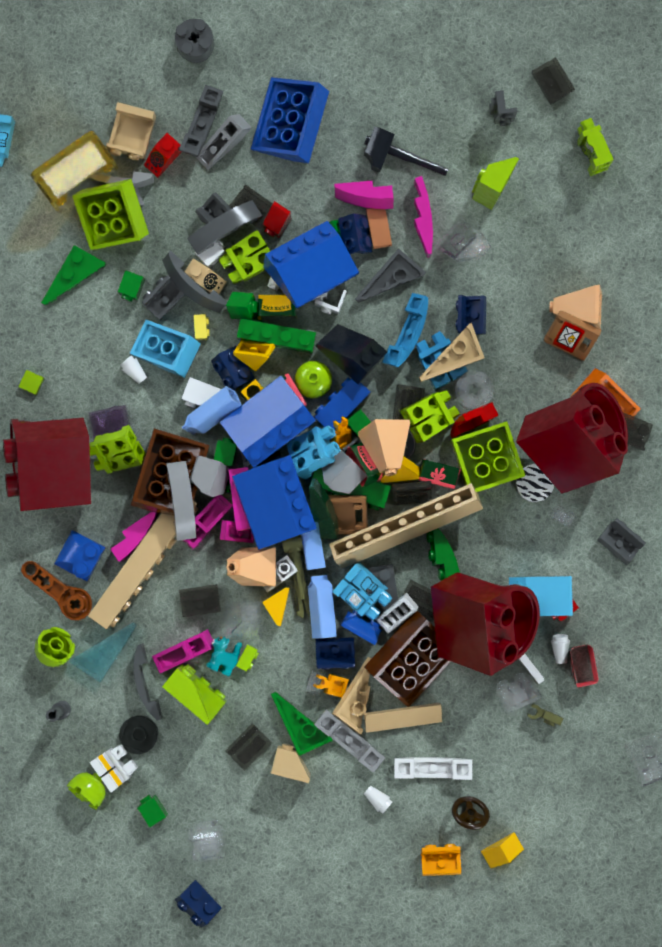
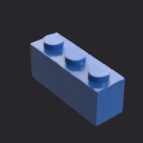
(341, 403)

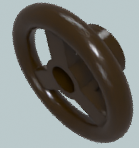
(470, 815)

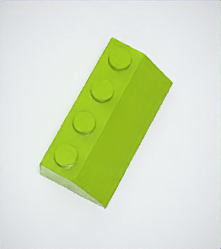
(493, 181)

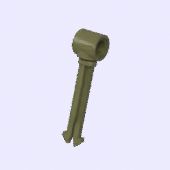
(293, 548)

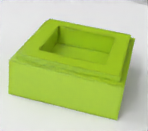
(31, 382)

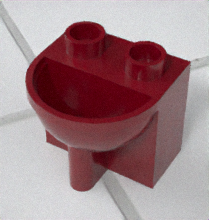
(577, 438)
(48, 463)
(483, 622)

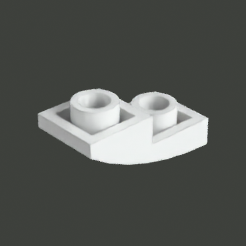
(284, 570)

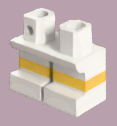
(117, 775)

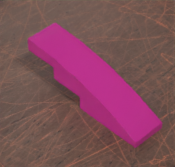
(424, 222)

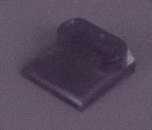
(108, 420)

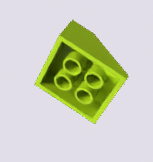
(110, 214)
(488, 457)
(195, 693)

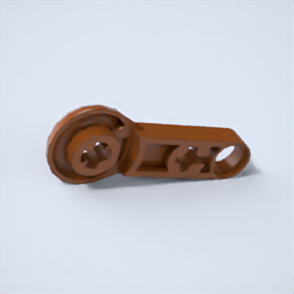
(61, 592)

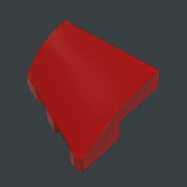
(473, 419)

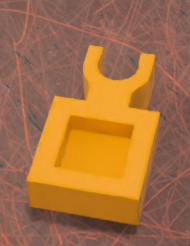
(343, 433)
(334, 685)

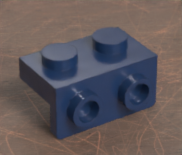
(355, 233)
(471, 310)
(231, 369)
(335, 653)
(197, 904)

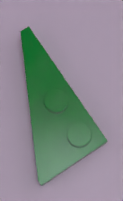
(76, 268)
(300, 728)

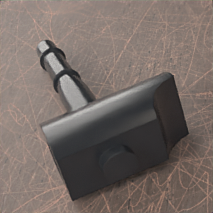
(380, 145)

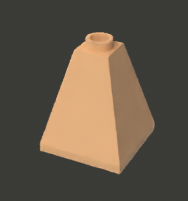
(582, 304)
(386, 443)
(253, 566)

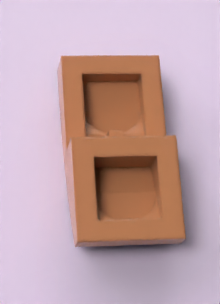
(379, 228)

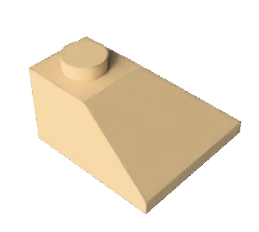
(290, 764)

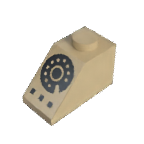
(205, 277)

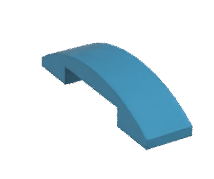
(411, 331)

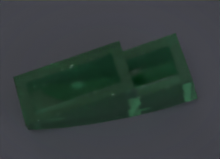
(323, 510)

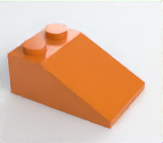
(626, 403)

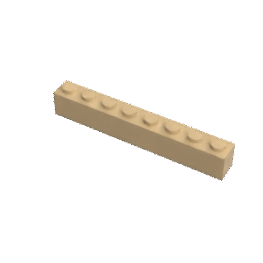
(406, 526)
(135, 570)

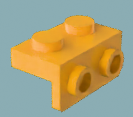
(441, 860)

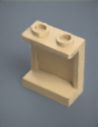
(131, 132)

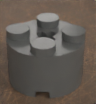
(191, 30)

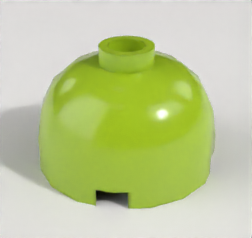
(313, 379)
(54, 647)
(88, 788)

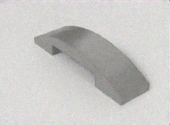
(139, 179)
(181, 500)
(349, 740)

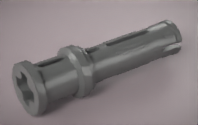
(58, 711)

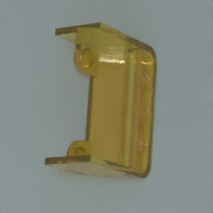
(72, 167)

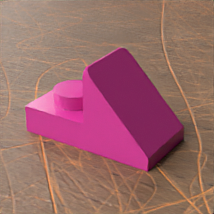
(229, 533)

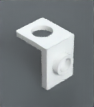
(327, 308)

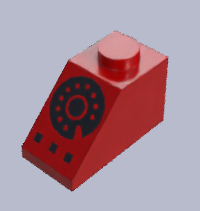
(162, 155)

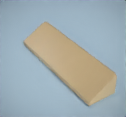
(403, 717)

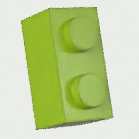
(247, 657)

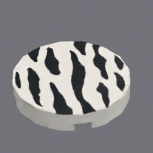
(534, 485)

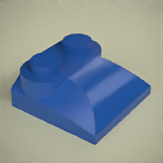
(80, 555)
(360, 627)

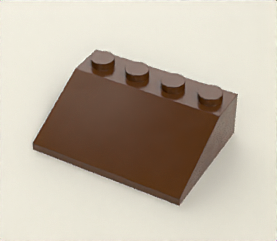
(153, 488)
(408, 660)

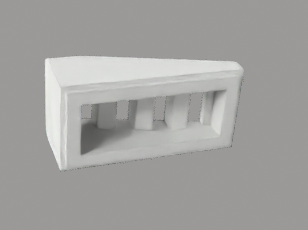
(393, 608)

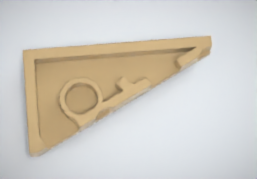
(459, 353)
(354, 701)

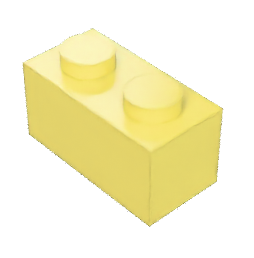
(200, 327)

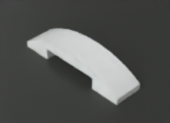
(433, 768)

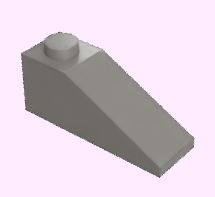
(223, 140)

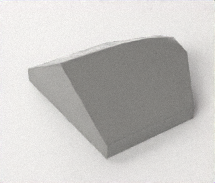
(343, 474)
(210, 476)

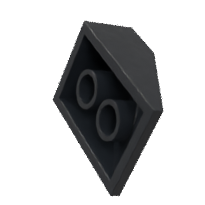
(351, 351)

